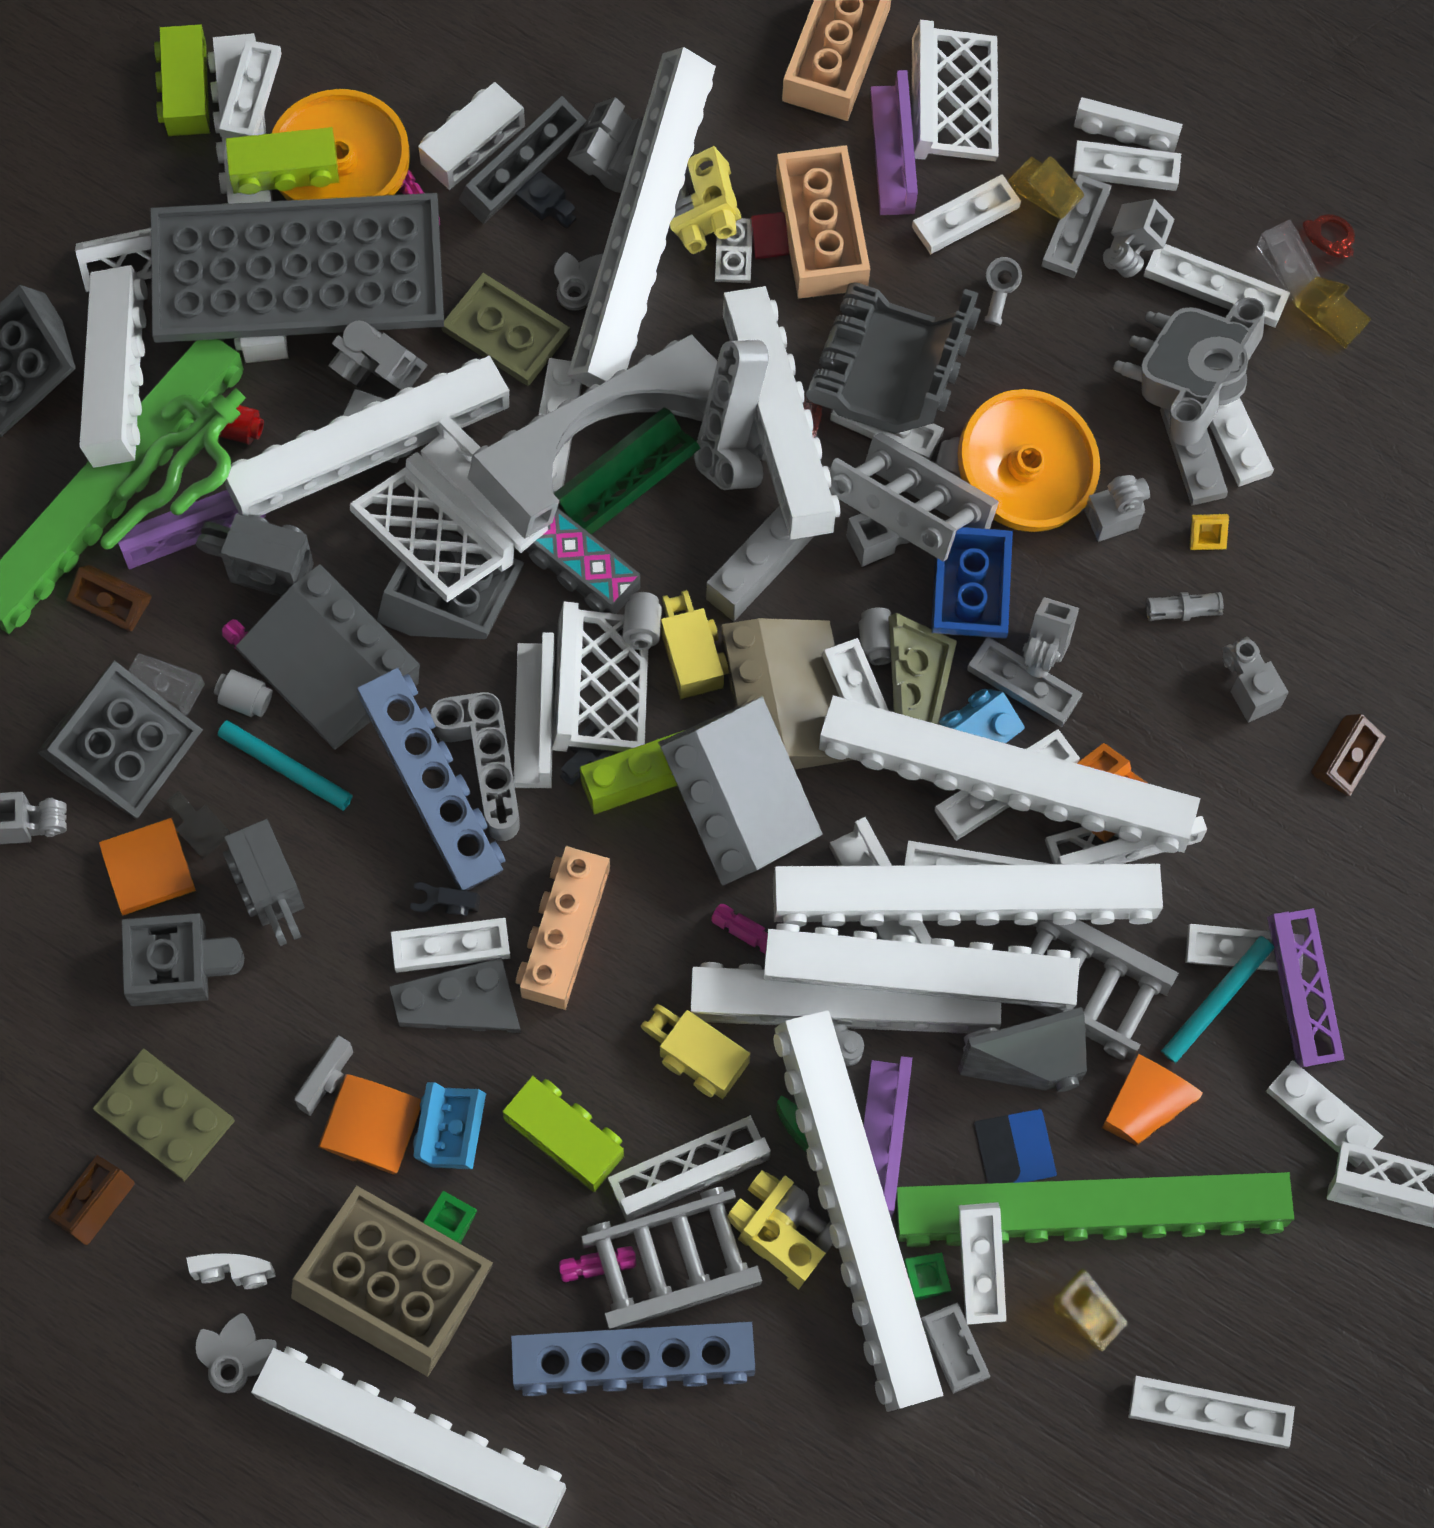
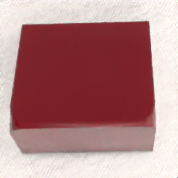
(769, 235)

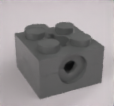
(258, 552)
(266, 878)
(171, 959)

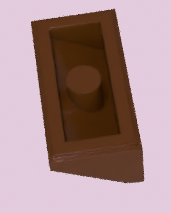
(108, 597)
(1348, 753)
(92, 1200)

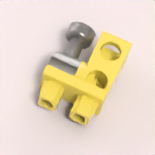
(710, 207)
(773, 1227)

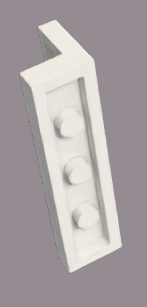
(114, 246)
(451, 457)
(534, 713)
(864, 849)
(1112, 852)
(698, 1177)
(1380, 1194)

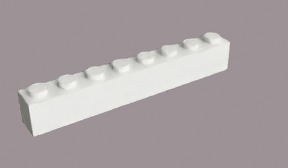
(782, 421)
(365, 438)
(921, 968)
(746, 998)
(409, 1439)

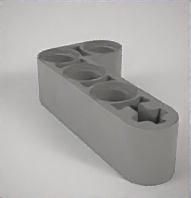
(731, 415)
(488, 765)

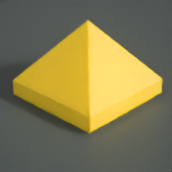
(1209, 532)

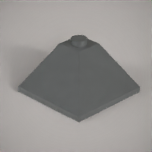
(32, 353)
(419, 611)
(120, 740)
(1031, 1054)

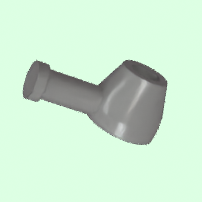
(994, 271)

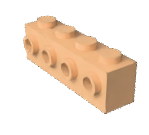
(564, 927)

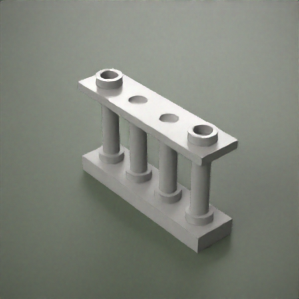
(920, 478)
(1118, 961)
(699, 1286)

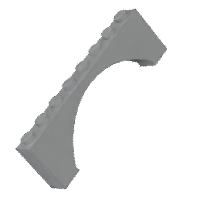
(519, 467)

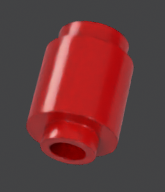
(245, 427)

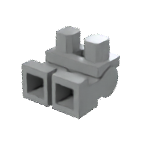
(607, 144)
(368, 351)

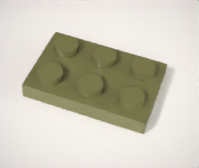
(506, 328)
(164, 1114)

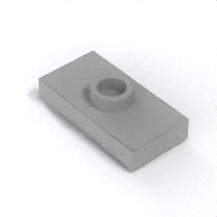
(325, 1075)
(955, 1348)

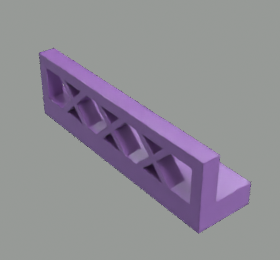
(894, 147)
(172, 532)
(1293, 988)
(886, 1120)

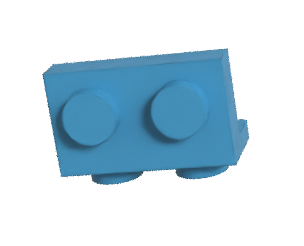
(986, 716)
(449, 1126)

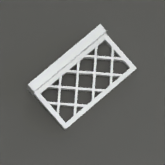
(926, 97)
(459, 516)
(568, 685)

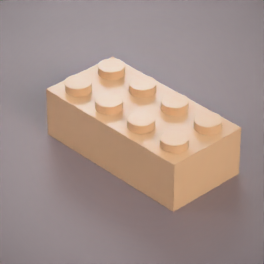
(834, 55)
(822, 221)

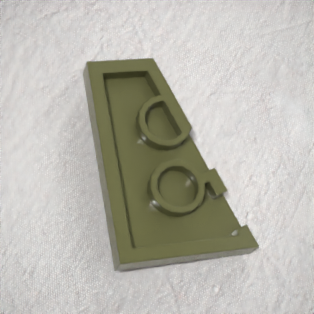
(919, 668)

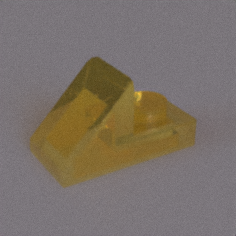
(1047, 186)
(1330, 309)
(1090, 1310)

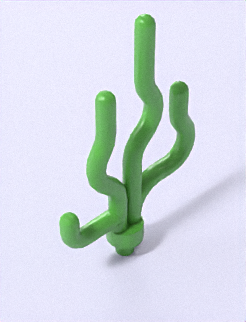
(200, 434)

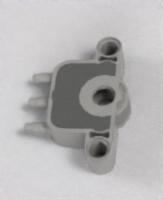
(1193, 362)

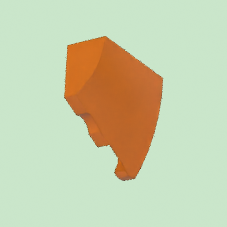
(1148, 1101)

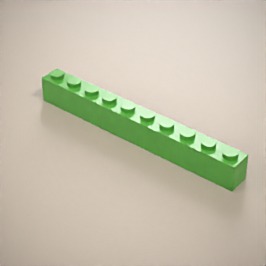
(90, 499)
(1102, 1207)

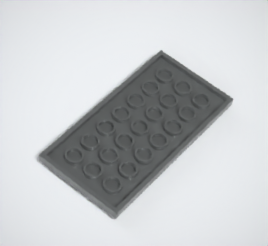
(295, 267)

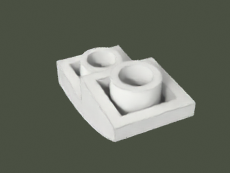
(734, 255)
(244, 1269)

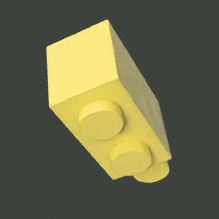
(691, 647)
(698, 1051)

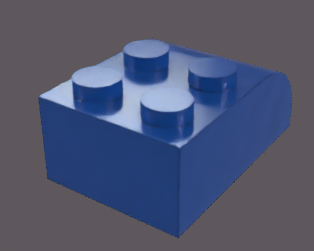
(974, 585)

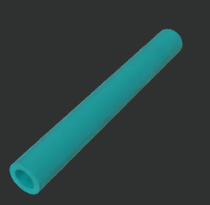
(285, 765)
(1218, 999)

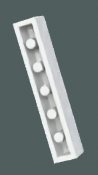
(113, 366)

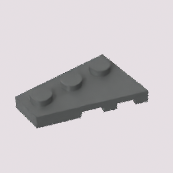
(460, 998)

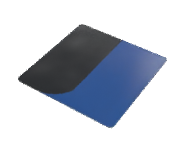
(1015, 1148)

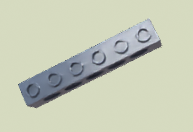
(376, 699)
(612, 1345)

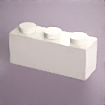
(471, 135)

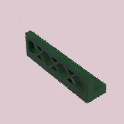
(622, 468)

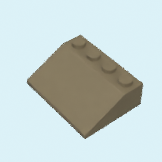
(787, 668)
(390, 1280)

